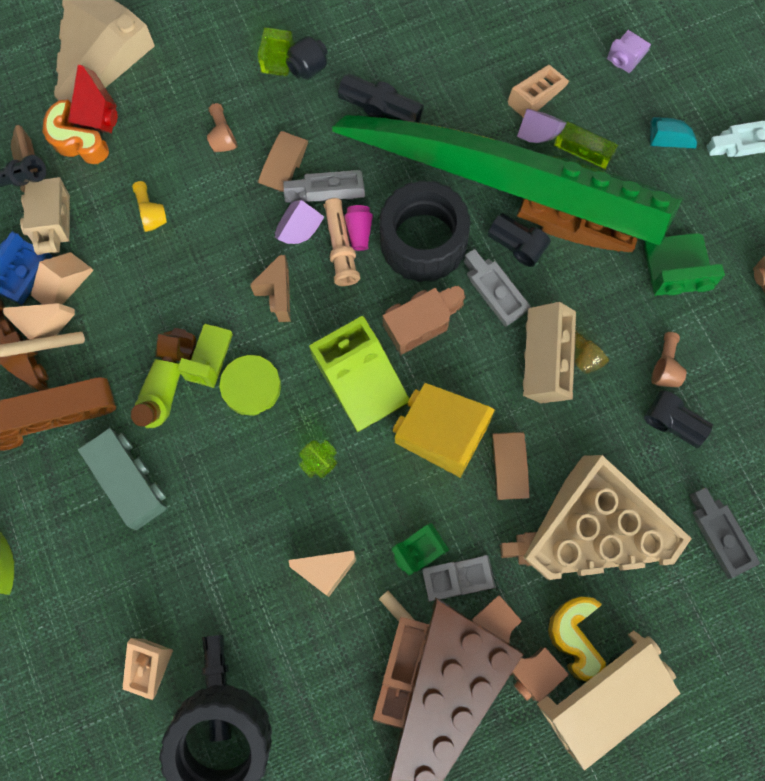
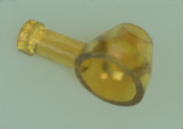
(589, 356)

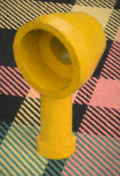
(151, 213)

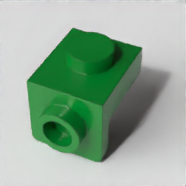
(419, 550)

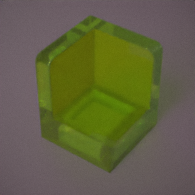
(273, 51)

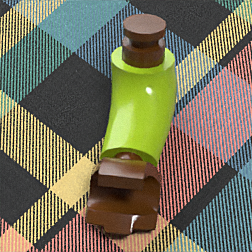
(161, 382)

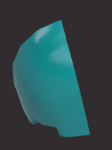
(671, 133)

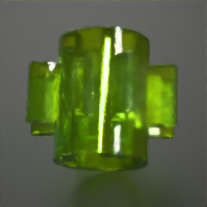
(318, 458)

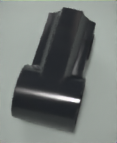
(525, 243)
(670, 415)

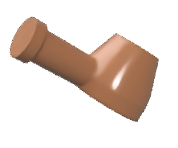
(221, 136)
(667, 370)

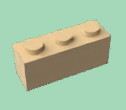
(549, 353)

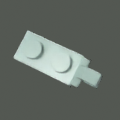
(739, 140)

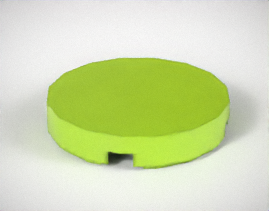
(250, 385)

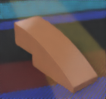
(400, 672)

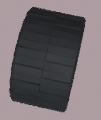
(424, 199)
(221, 704)

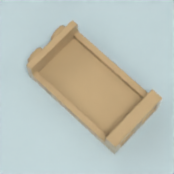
(612, 702)

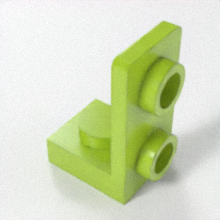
(207, 356)

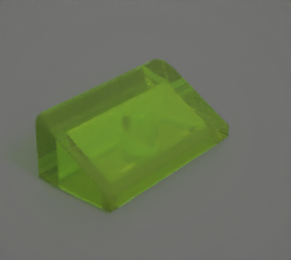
(586, 145)

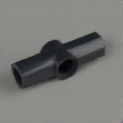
(379, 99)

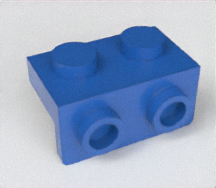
(18, 268)

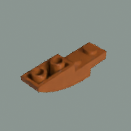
(575, 228)
(21, 365)

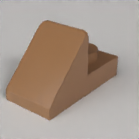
(275, 283)

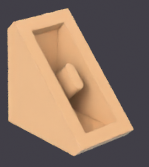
(59, 278)
(40, 320)
(324, 570)
(145, 667)

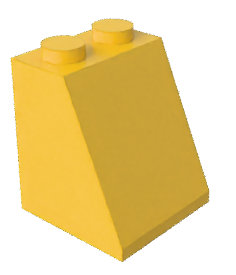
(443, 427)

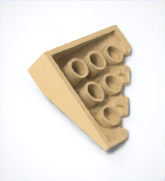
(101, 38)
(602, 524)

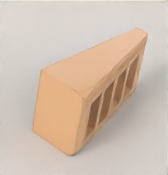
(521, 99)

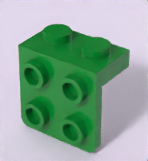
(681, 265)

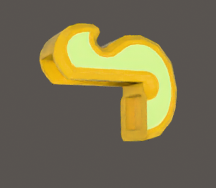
(570, 639)

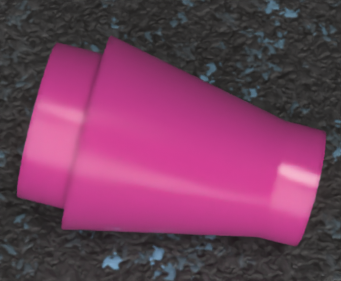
(359, 226)

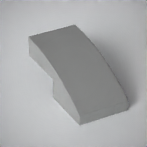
(459, 578)

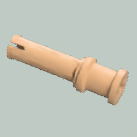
(342, 253)

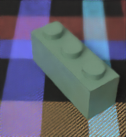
(124, 478)

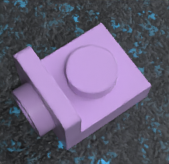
(628, 51)

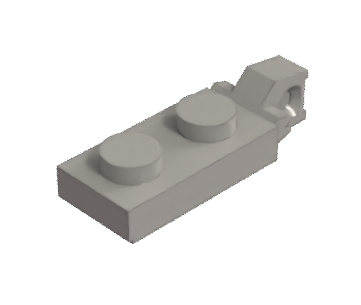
(325, 186)
(495, 288)

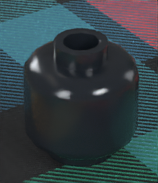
(306, 57)

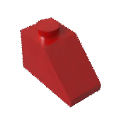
(92, 103)

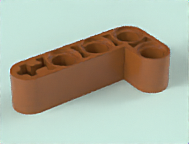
(53, 409)

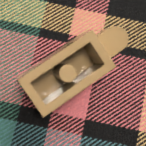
(46, 214)

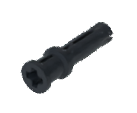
(19, 174)

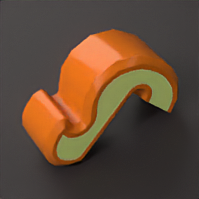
(72, 140)

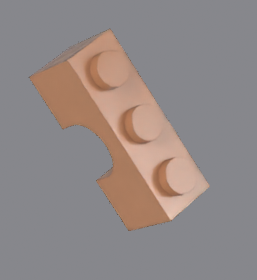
(534, 675)

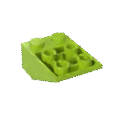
(359, 373)

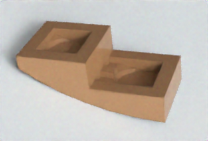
(282, 160)
(510, 465)

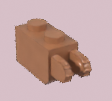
(422, 317)

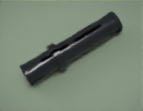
(215, 674)

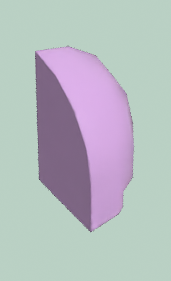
(540, 127)
(298, 223)

